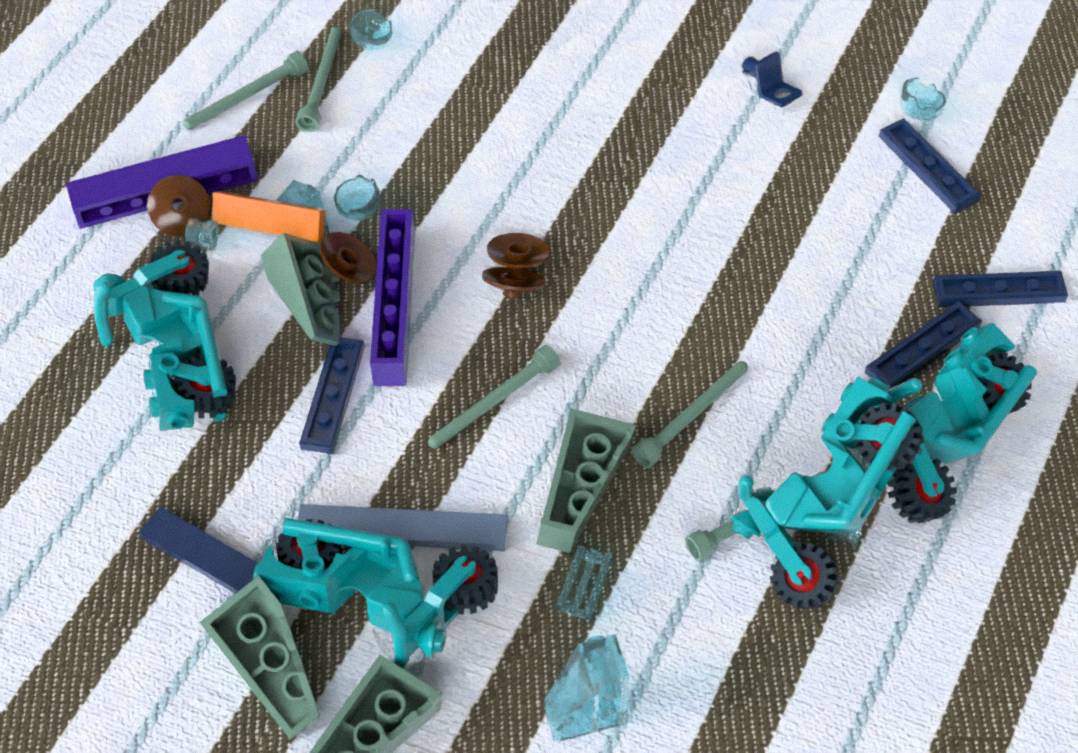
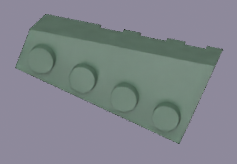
(585, 467)
(380, 712)

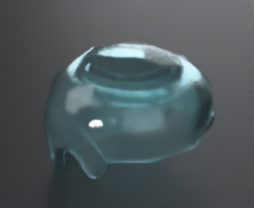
(370, 30)
(921, 101)
(357, 198)

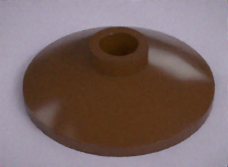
(174, 187)
(518, 250)
(348, 257)
(513, 281)

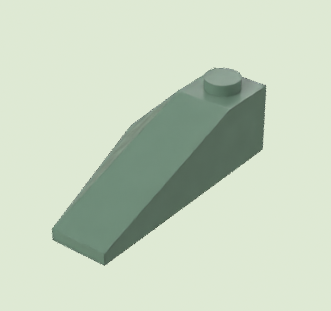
(305, 286)
(261, 647)

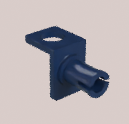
(770, 79)

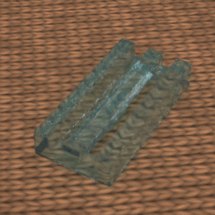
(591, 558)

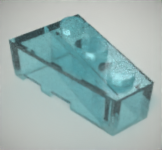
(589, 690)

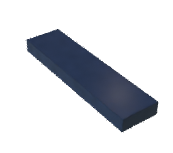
(929, 166)
(1000, 289)
(923, 346)
(332, 396)
(198, 550)

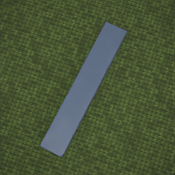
(418, 527)

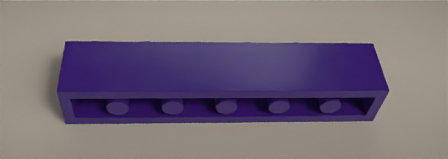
(127, 189)
(393, 298)

